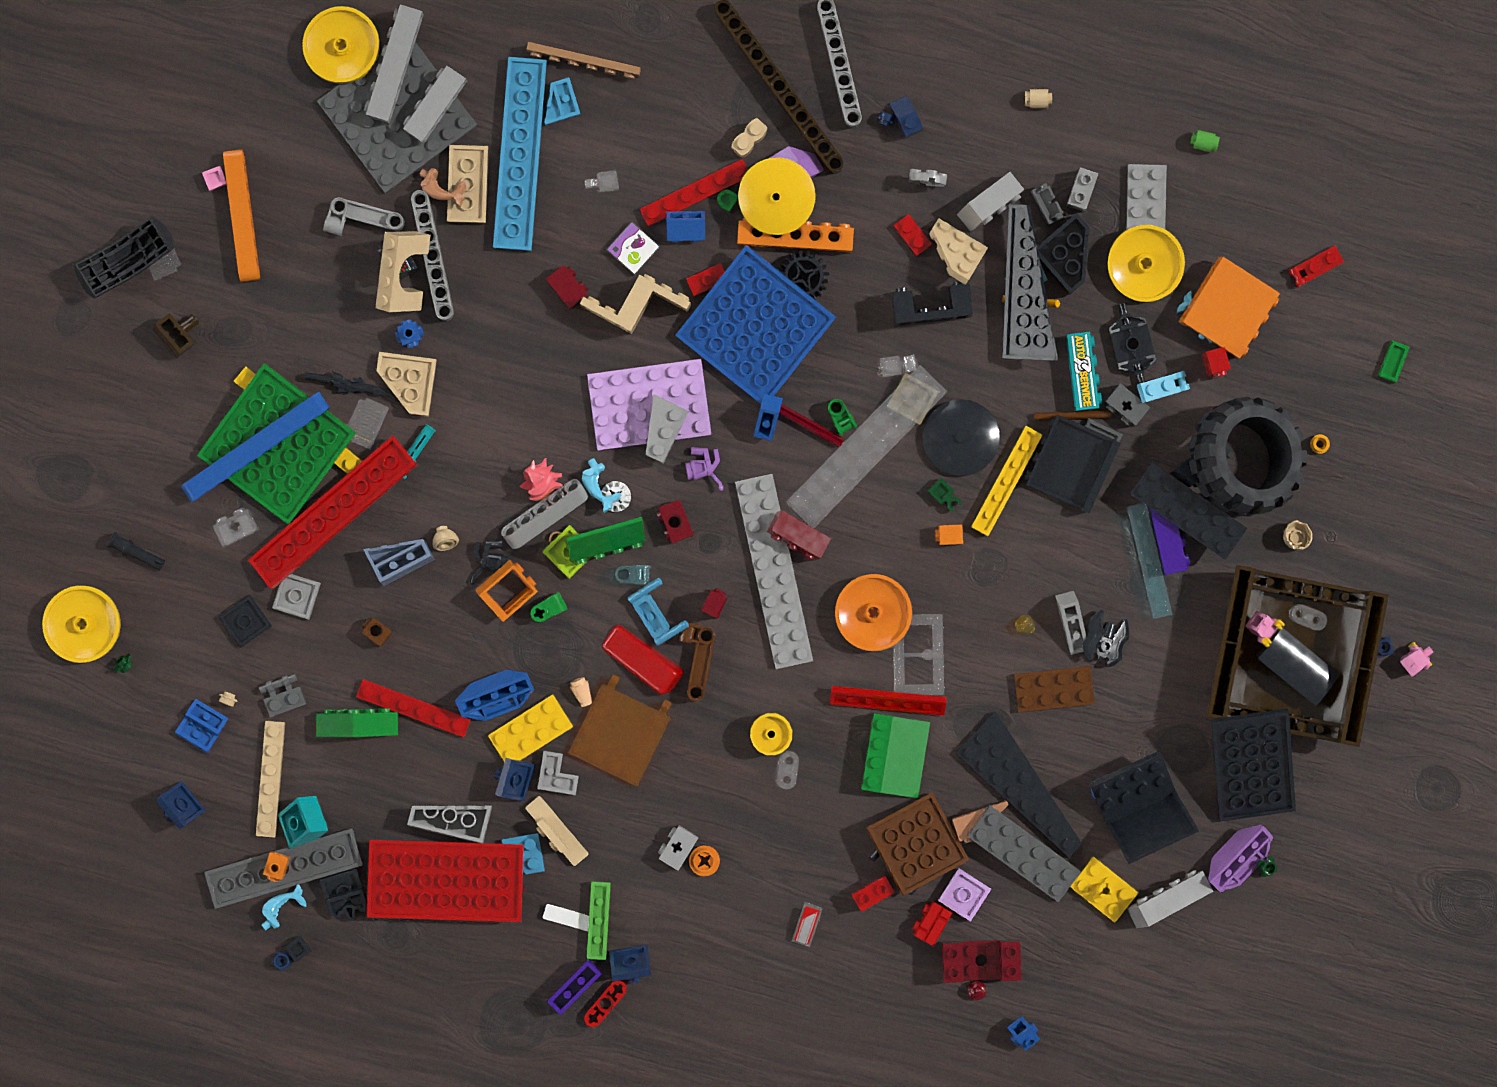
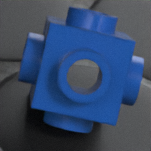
(414, 339)
(1023, 1033)

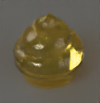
(1025, 624)

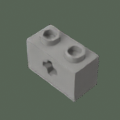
(1082, 189)
(687, 841)

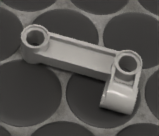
(360, 212)

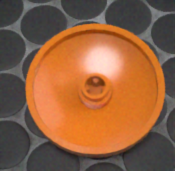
(873, 612)

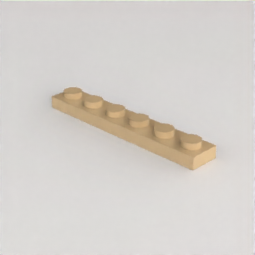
(270, 779)

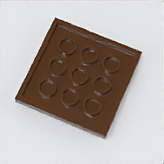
(917, 844)

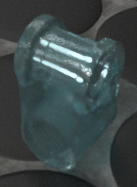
(635, 574)

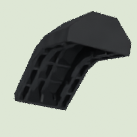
(124, 258)

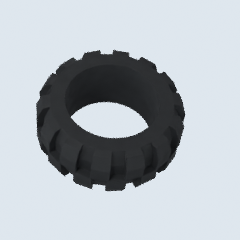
(1283, 449)

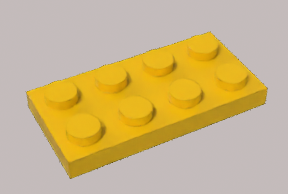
(531, 730)

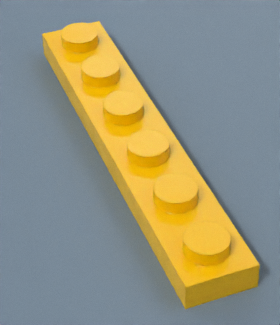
(1006, 481)

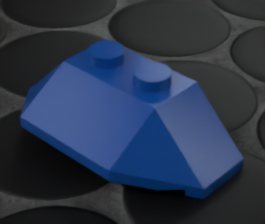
(495, 695)

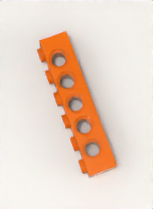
(844, 244)

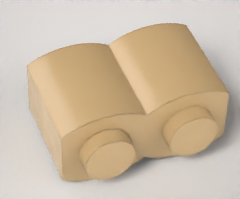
(753, 134)

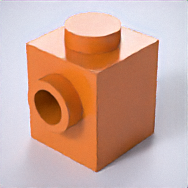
(276, 866)

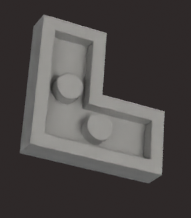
(552, 779)

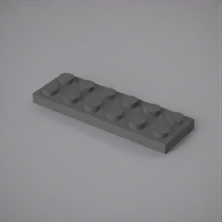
(1023, 853)

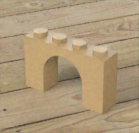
(396, 249)

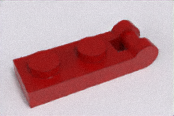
(1316, 266)

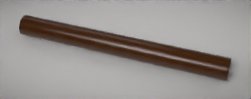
(1074, 415)

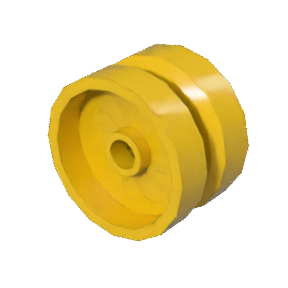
(767, 723)

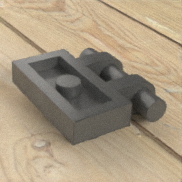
(286, 700)

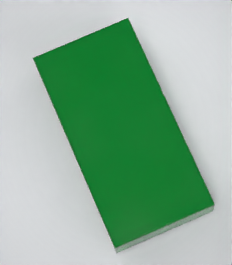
(1393, 361)

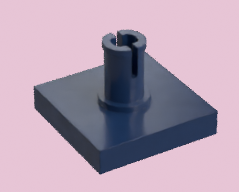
(514, 779)
(180, 805)
(630, 963)

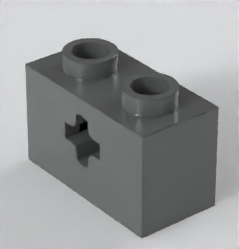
(1123, 395)

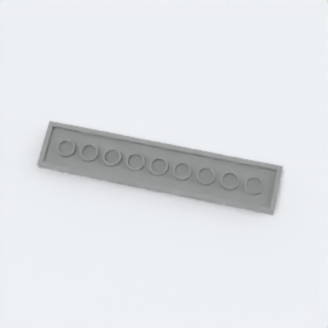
(773, 573)

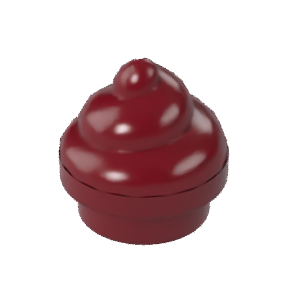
(976, 990)

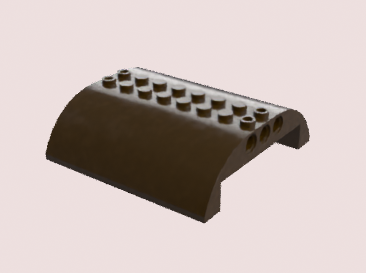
(1346, 644)

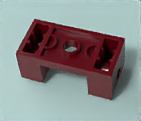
(1002, 960)

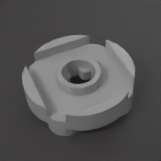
(930, 178)

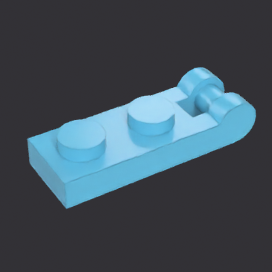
(1162, 387)

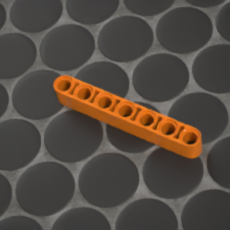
(241, 215)

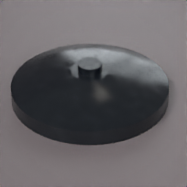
(960, 437)

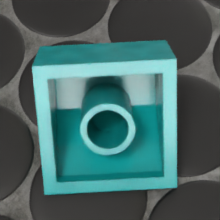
(302, 821)

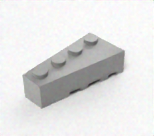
(453, 821)
(1169, 899)

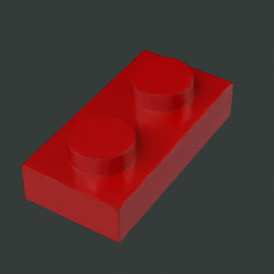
(912, 235)

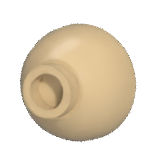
(444, 539)

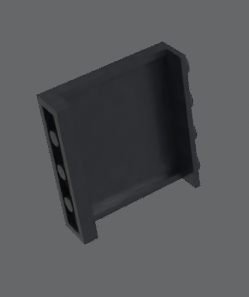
(1072, 463)

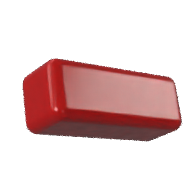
(642, 660)

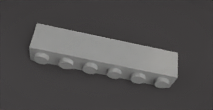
(394, 64)

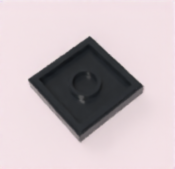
(245, 621)

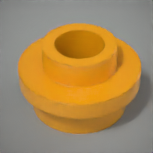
(1325, 441)

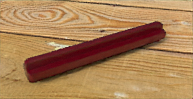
(811, 426)

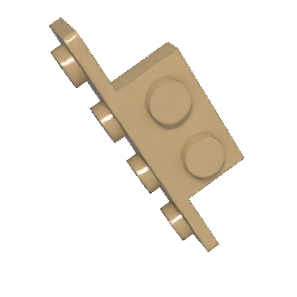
(556, 831)

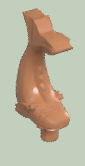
(432, 189)

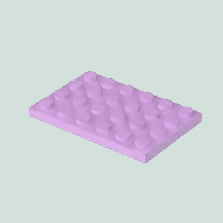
(625, 398)

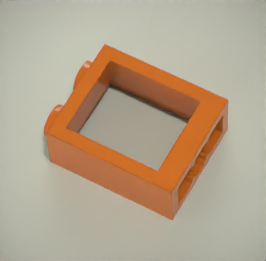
(517, 601)

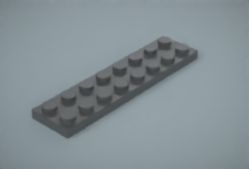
(306, 863)

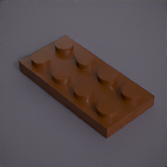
(1054, 689)

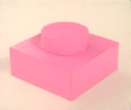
(214, 178)

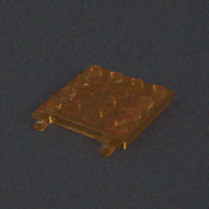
(620, 733)

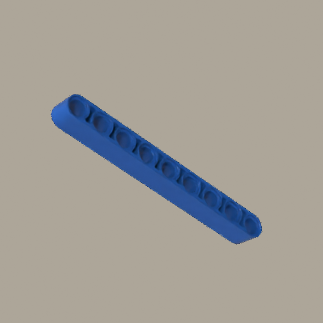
(255, 447)

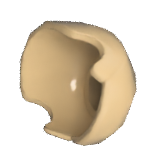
(1297, 535)

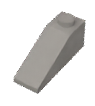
(1071, 621)

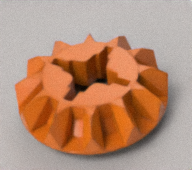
(704, 870)

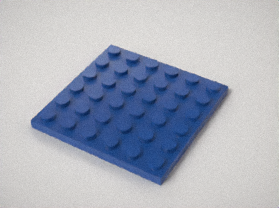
(755, 325)

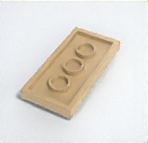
(470, 166)

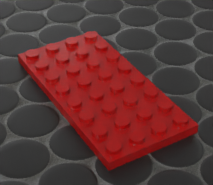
(445, 880)

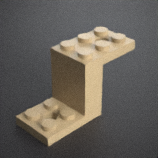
(636, 303)

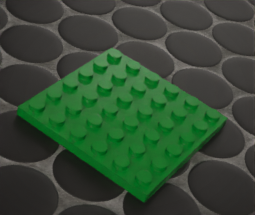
(293, 468)

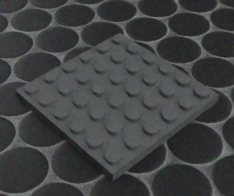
(385, 147)

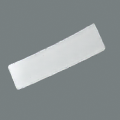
(566, 917)

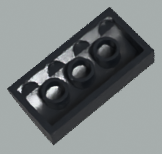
(1298, 666)

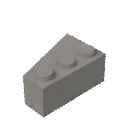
(991, 201)
(663, 428)

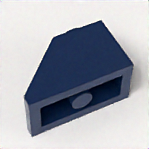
(906, 117)

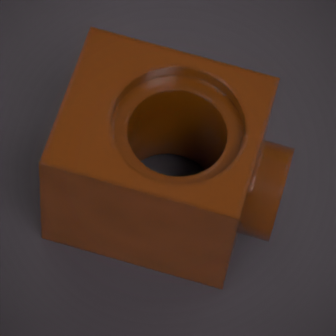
(385, 631)

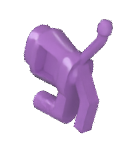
(700, 468)

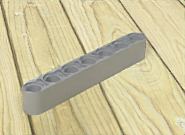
(843, 71)
(437, 264)

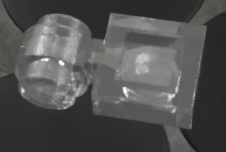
(892, 366)

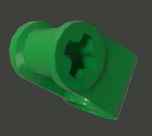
(841, 417)
(552, 606)

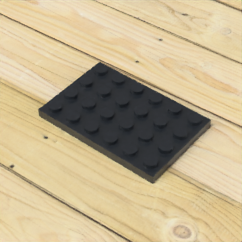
(1253, 764)

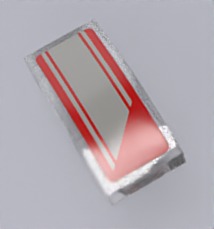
(807, 924)

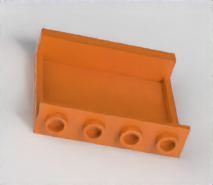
(1230, 307)

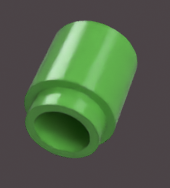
(1204, 141)

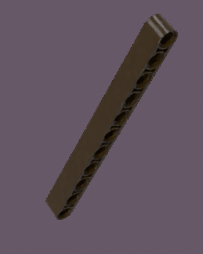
(776, 77)

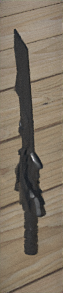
(351, 385)

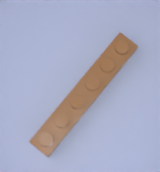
(575, 59)

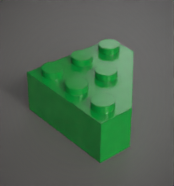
(357, 723)

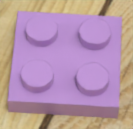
(964, 894)

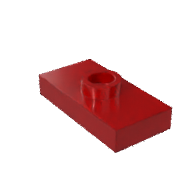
(705, 280)

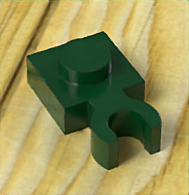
(942, 492)

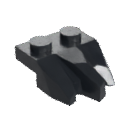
(344, 893)

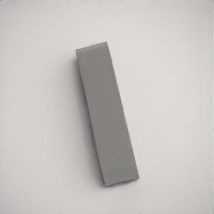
(544, 514)

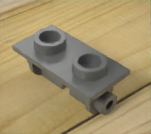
(1043, 197)

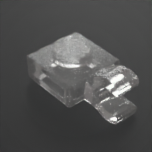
(606, 181)

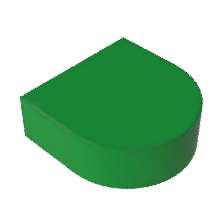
(727, 200)

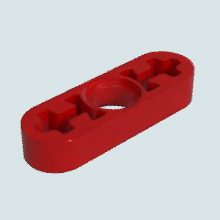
(592, 1011)

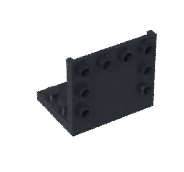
(1142, 807)

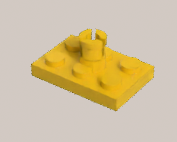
(1104, 889)

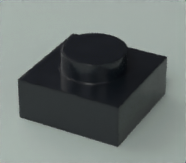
(298, 949)

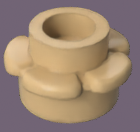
(227, 699)

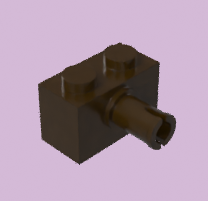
(175, 334)

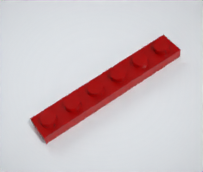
(694, 192)
(888, 700)
(413, 708)

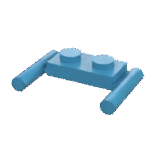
(651, 614)

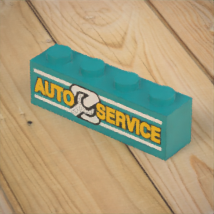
(1082, 371)

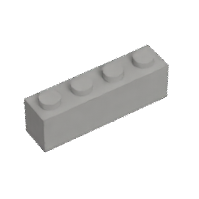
(435, 104)

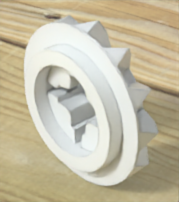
(617, 487)

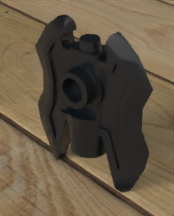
(1104, 640)

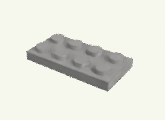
(1146, 195)

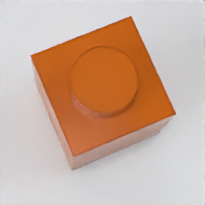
(949, 534)

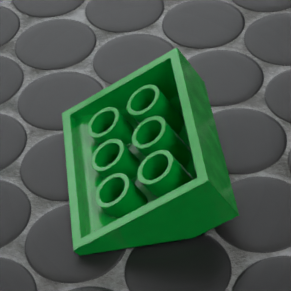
(605, 540)
(895, 755)

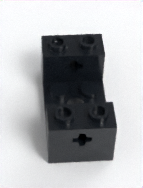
(959, 303)

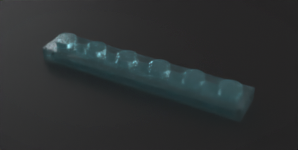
(1149, 560)

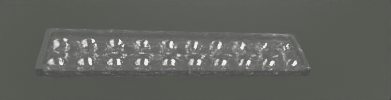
(866, 446)

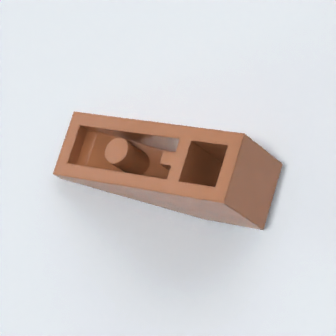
(965, 822)

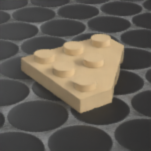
(958, 250)
(409, 379)

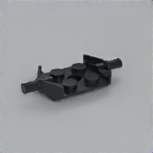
(1128, 359)

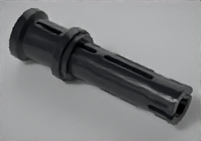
(128, 548)

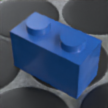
(685, 226)
(768, 417)

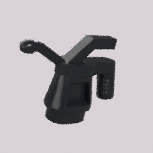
(489, 561)

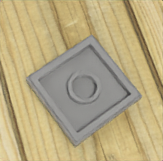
(296, 596)

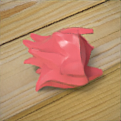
(540, 480)

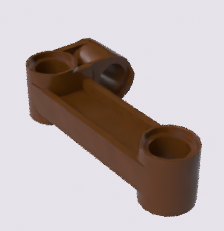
(701, 658)

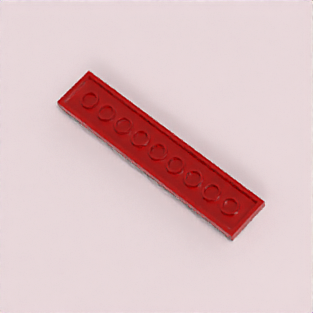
(332, 512)

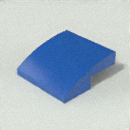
(201, 726)

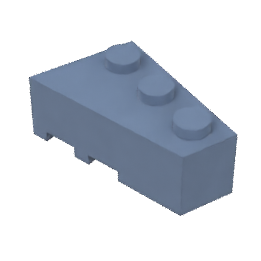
(398, 560)

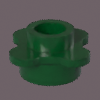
(123, 664)
(1272, 867)

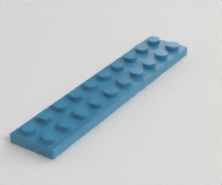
(520, 153)

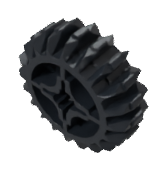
(819, 269)

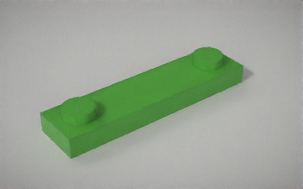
(598, 920)

